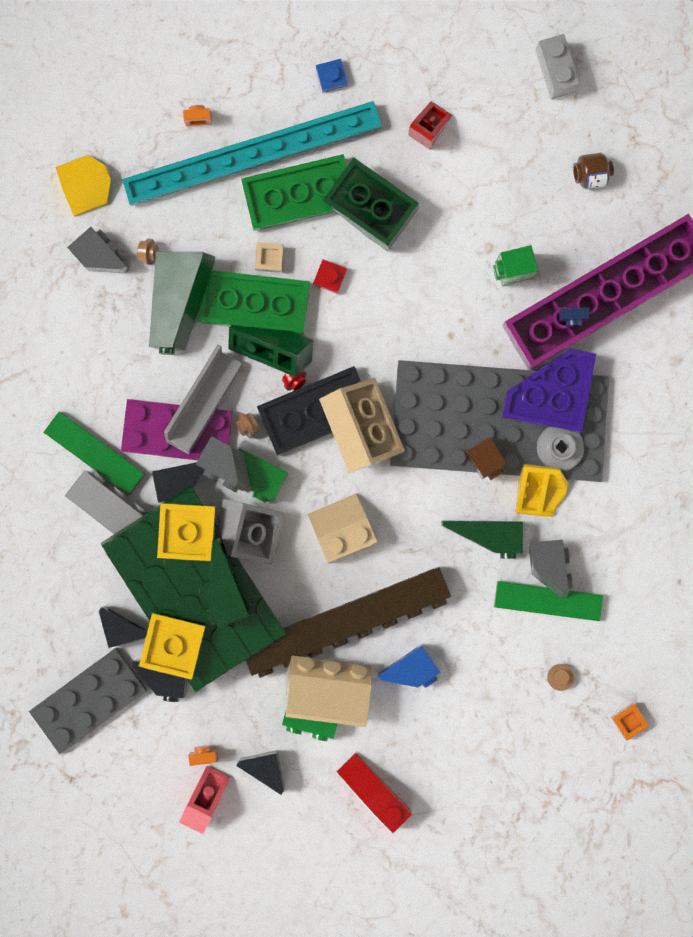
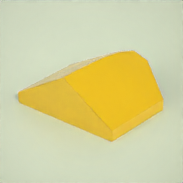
(84, 184)
(540, 490)

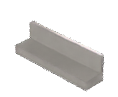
(202, 401)

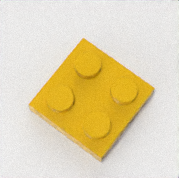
(186, 532)
(172, 646)

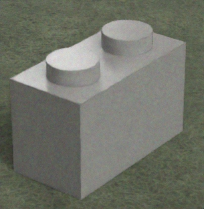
(557, 66)

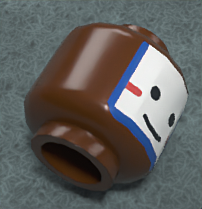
(593, 170)

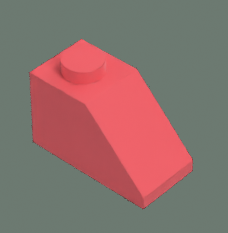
(204, 799)

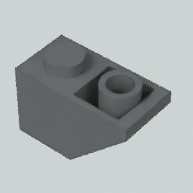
(96, 255)
(225, 463)
(548, 565)

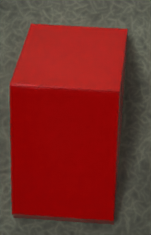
(429, 124)

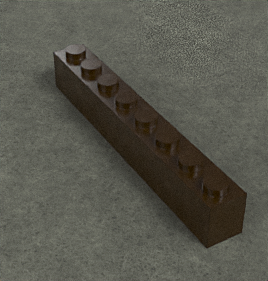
(352, 619)

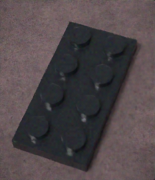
(299, 414)

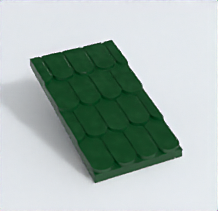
(181, 591)

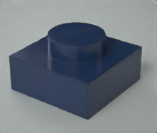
(573, 316)

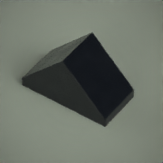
(119, 629)
(264, 768)

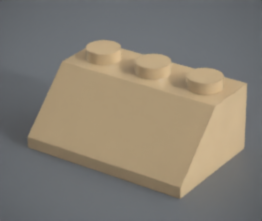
(361, 425)
(328, 691)

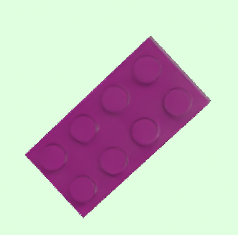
(146, 426)

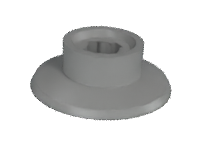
(551, 456)

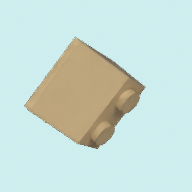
(342, 528)

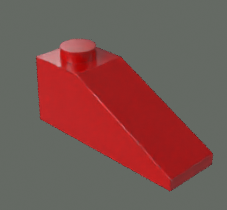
(374, 793)

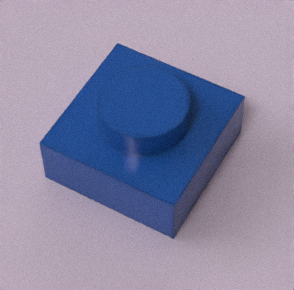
(331, 75)

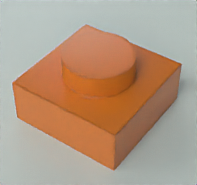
(197, 116)
(630, 721)
(203, 755)

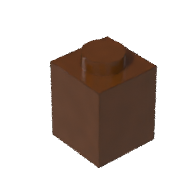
(486, 459)

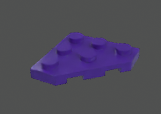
(554, 394)

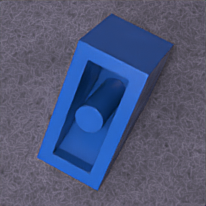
(411, 670)

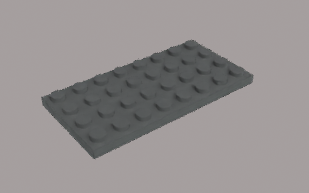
(455, 407)

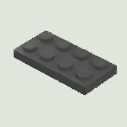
(87, 700)

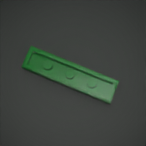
(94, 453)
(544, 601)

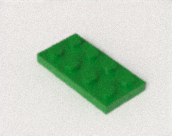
(291, 192)
(255, 302)

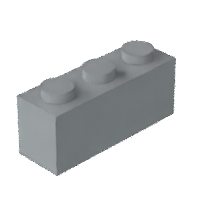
(102, 503)

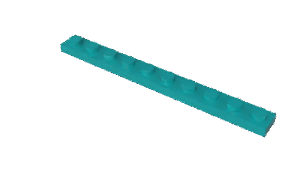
(252, 153)

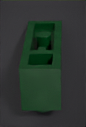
(272, 347)
(495, 536)

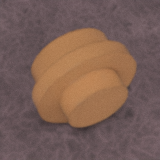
(147, 251)
(247, 425)
(560, 677)

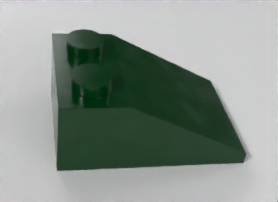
(371, 204)
(225, 594)

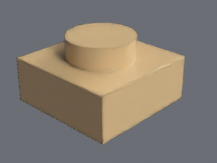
(269, 257)

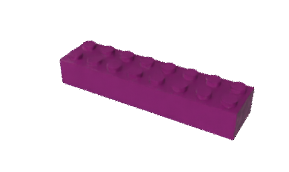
(606, 291)

